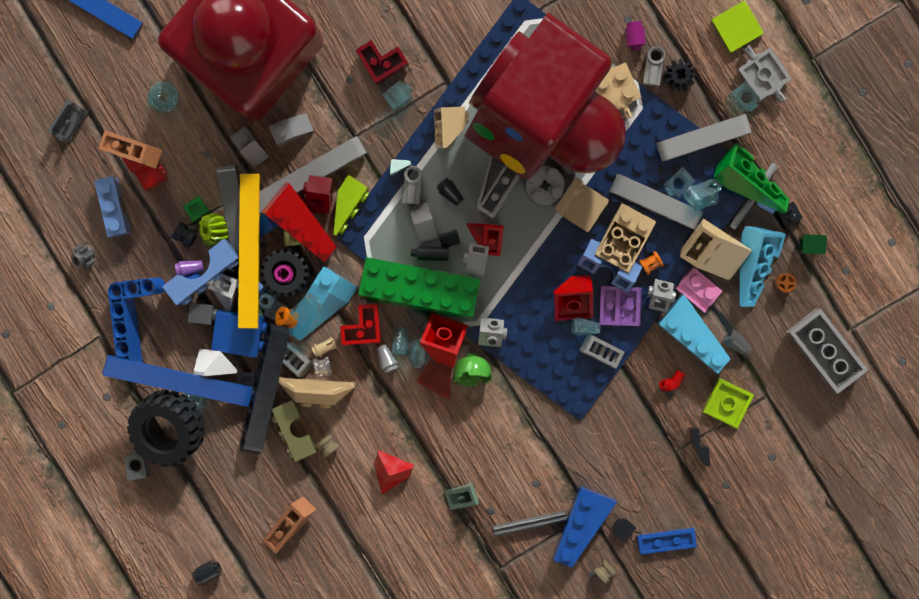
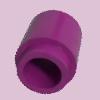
(635, 35)

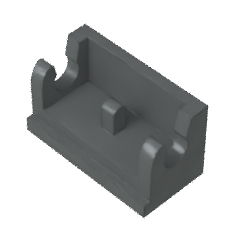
(67, 121)

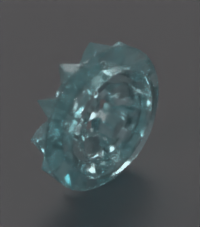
(171, 98)

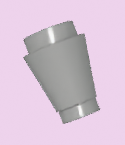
(386, 360)

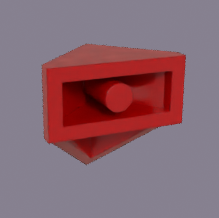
(488, 236)
(391, 471)

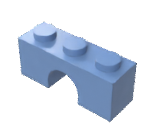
(109, 196)
(620, 277)

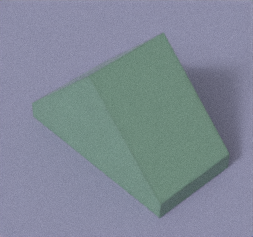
(462, 496)

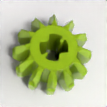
(213, 229)

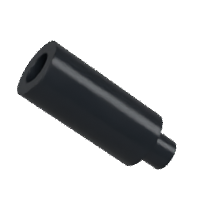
(430, 253)

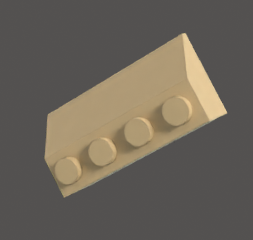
(449, 124)

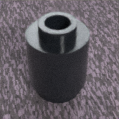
(207, 572)

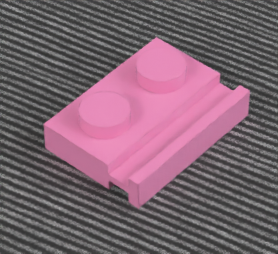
(698, 289)

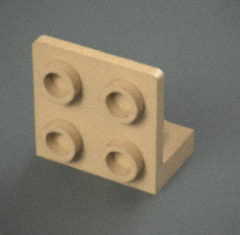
(581, 205)

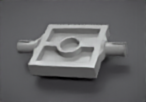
(764, 73)

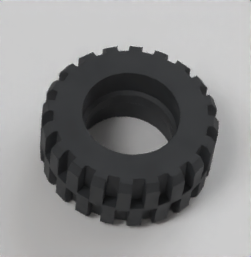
(152, 442)

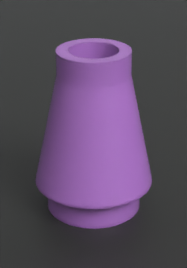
(189, 268)

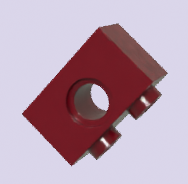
(318, 194)

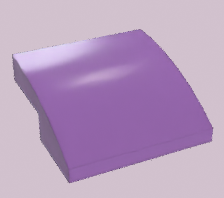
(620, 307)

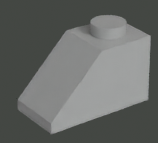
(291, 129)

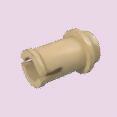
(324, 347)

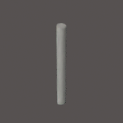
(748, 204)

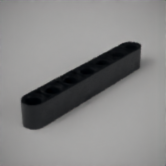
(264, 389)

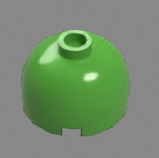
(472, 370)

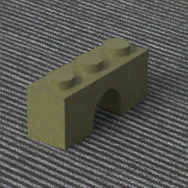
(298, 445)

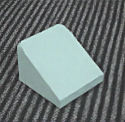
(398, 165)

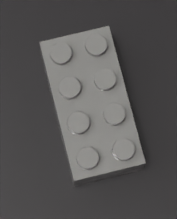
(826, 351)

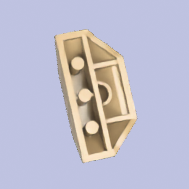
(315, 391)

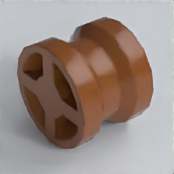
(788, 284)

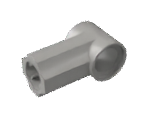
(653, 68)
(412, 188)

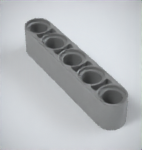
(703, 138)
(655, 201)

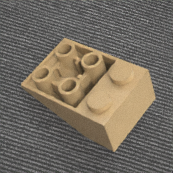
(625, 237)
(714, 251)

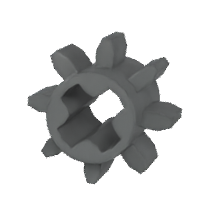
(83, 256)

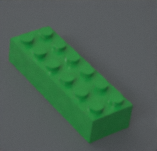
(419, 288)

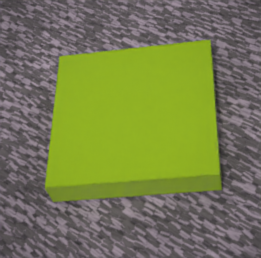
(737, 26)
(728, 403)

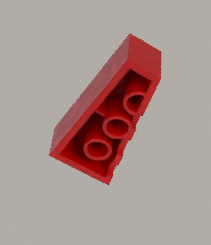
(296, 219)

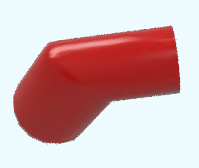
(673, 383)

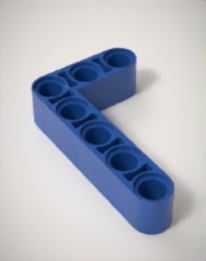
(124, 314)

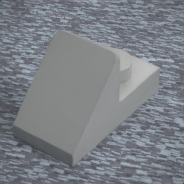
(249, 147)

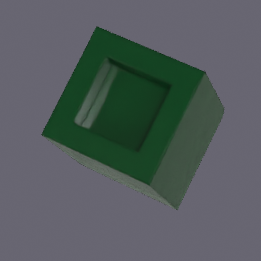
(812, 244)

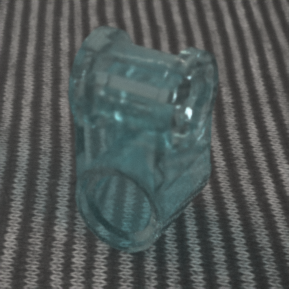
(703, 194)

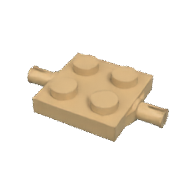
(620, 88)

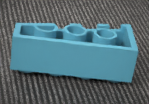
(690, 331)

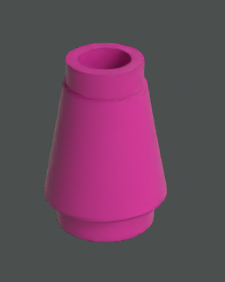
(278, 273)

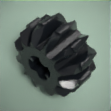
(673, 75)

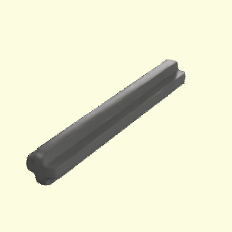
(529, 523)

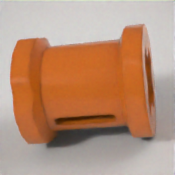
(651, 263)

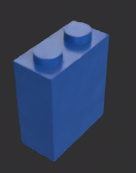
(232, 340)

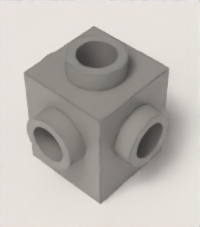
(661, 295)
(492, 332)

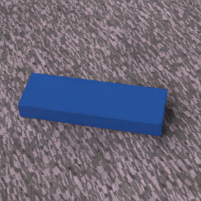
(666, 541)

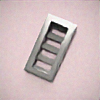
(588, 343)
(302, 358)

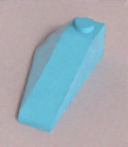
(765, 247)

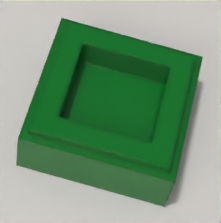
(196, 209)

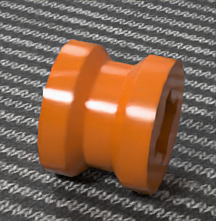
(284, 318)

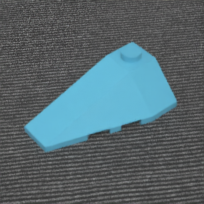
(333, 293)

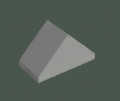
(423, 222)

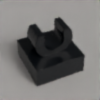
(791, 216)

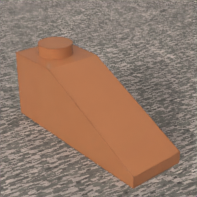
(130, 149)
(289, 524)

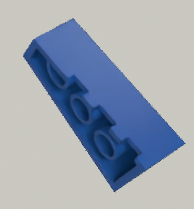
(582, 523)

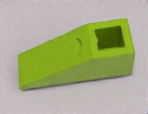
(348, 198)

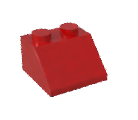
(443, 339)

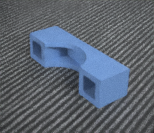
(221, 257)

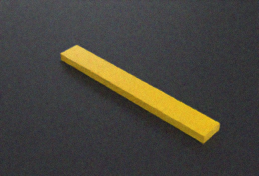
(249, 251)

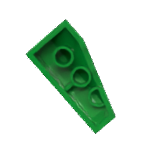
(743, 177)

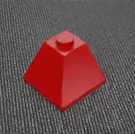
(574, 299)

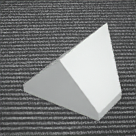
(225, 290)
(212, 363)

